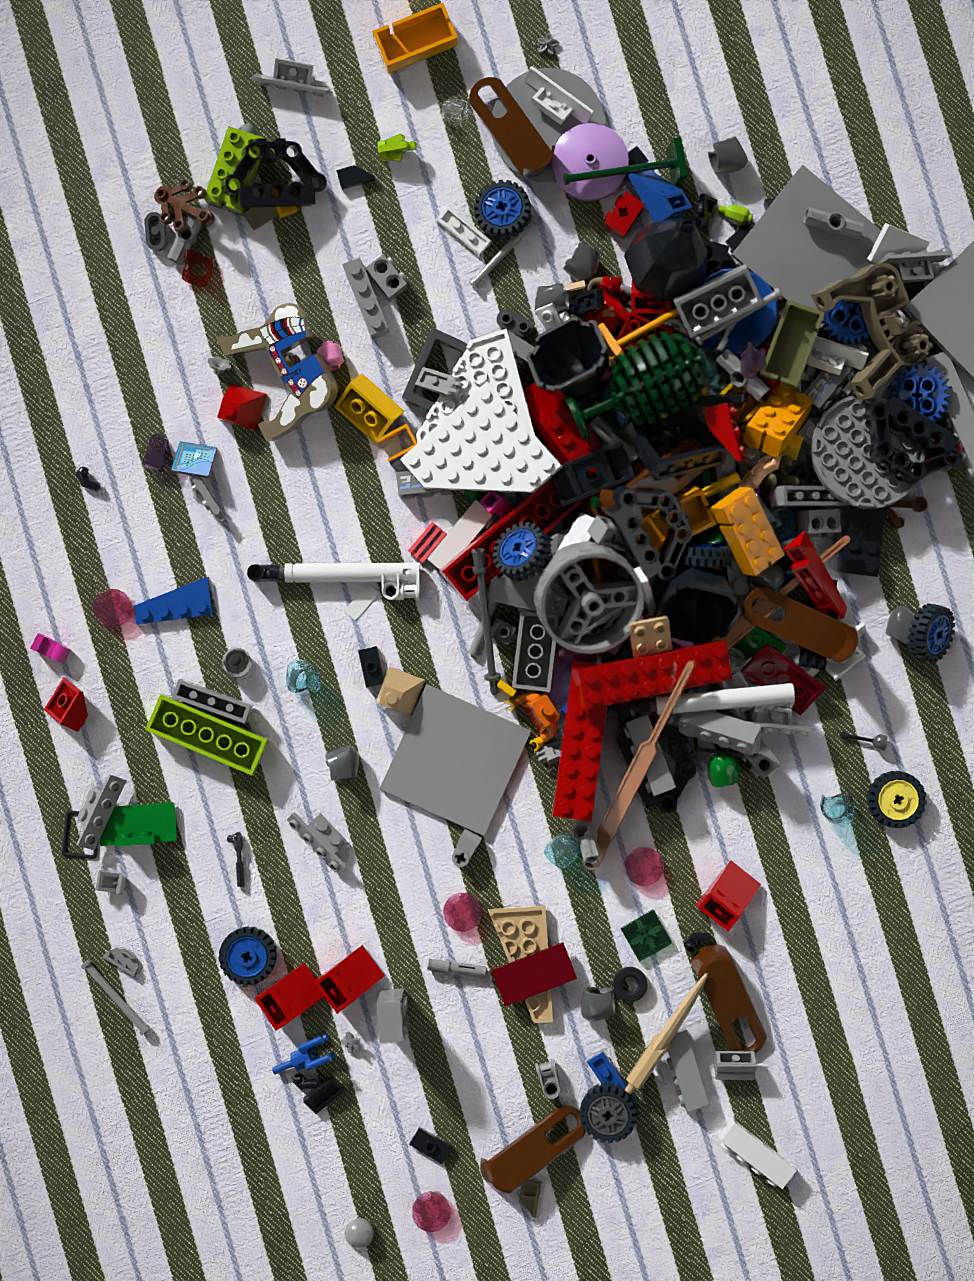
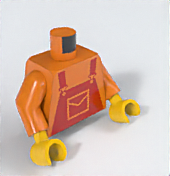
(540, 712)

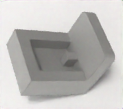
(111, 882)

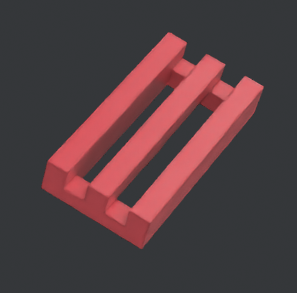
(423, 535)

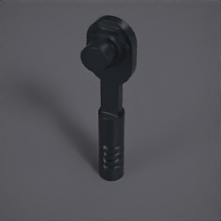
(236, 839)

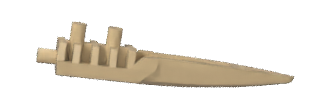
(661, 1042)

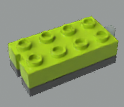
(227, 159)

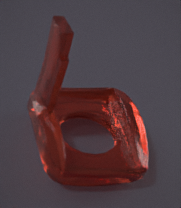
(190, 260)

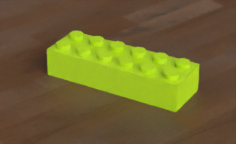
(207, 734)

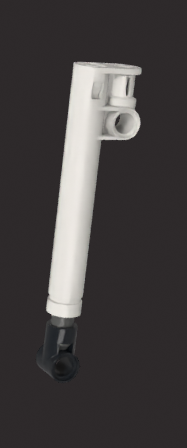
(399, 575)
(761, 698)

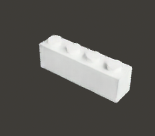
(461, 535)
(757, 1153)

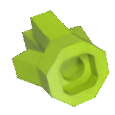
(394, 148)

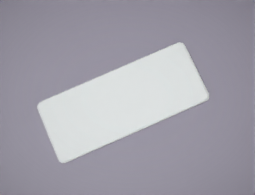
(361, 602)

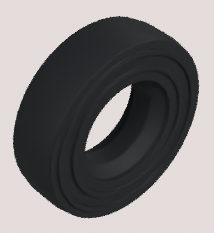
(625, 995)

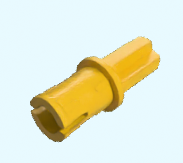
(721, 484)

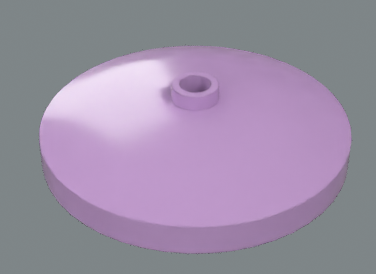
(591, 142)

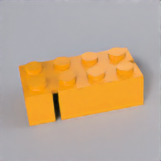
(415, 38)
(779, 419)
(699, 516)
(751, 533)

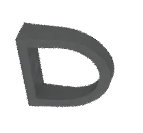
(434, 337)

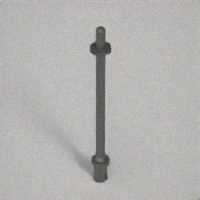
(480, 569)

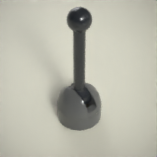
(878, 741)

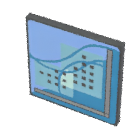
(194, 459)

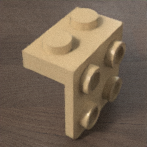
(650, 636)

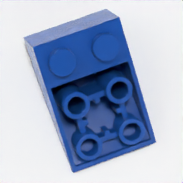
(660, 196)

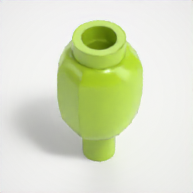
(736, 214)

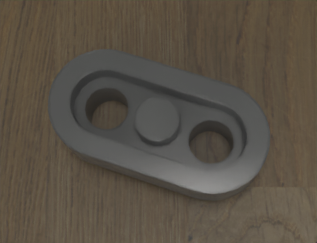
(155, 232)
(514, 323)

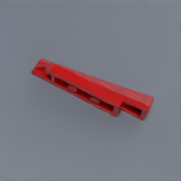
(814, 576)

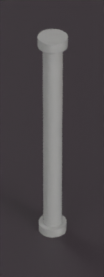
(502, 253)
(766, 300)
(115, 996)

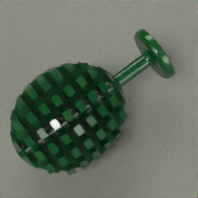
(650, 382)

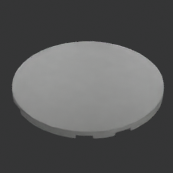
(546, 126)
(843, 460)

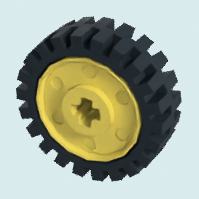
(883, 793)

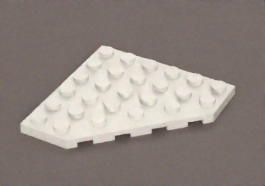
(485, 360)
(482, 450)

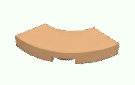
(759, 471)

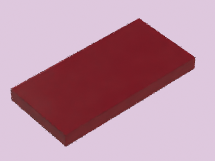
(773, 668)
(534, 974)

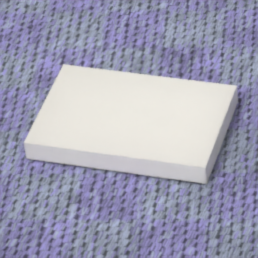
(896, 240)

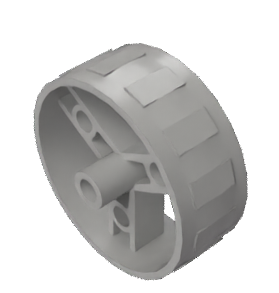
(587, 596)

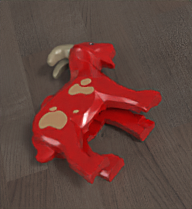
(613, 311)

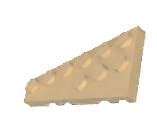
(521, 934)

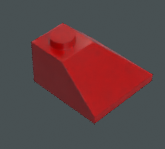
(242, 407)
(68, 705)

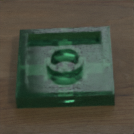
(646, 935)

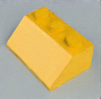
(368, 408)

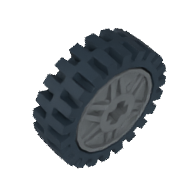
(605, 1126)

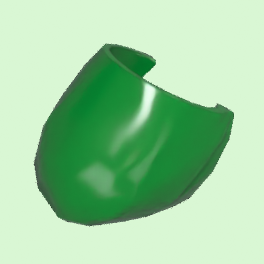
(723, 770)

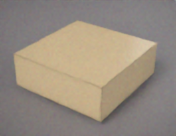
(576, 288)

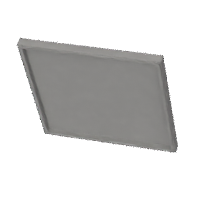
(801, 256)
(947, 310)
(455, 759)

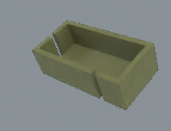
(792, 344)

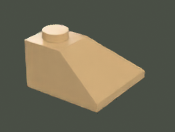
(400, 691)

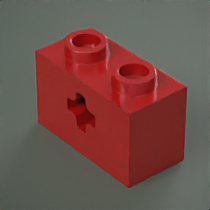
(631, 206)

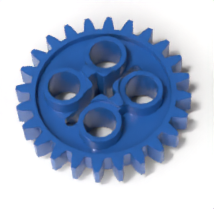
(846, 333)
(937, 395)

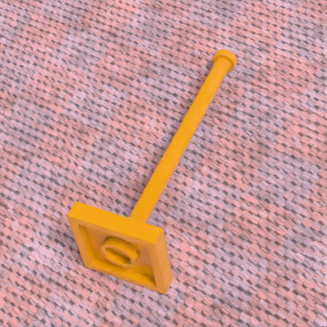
(615, 346)

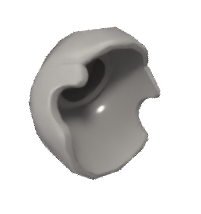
(236, 662)
(359, 1233)

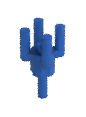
(306, 1056)

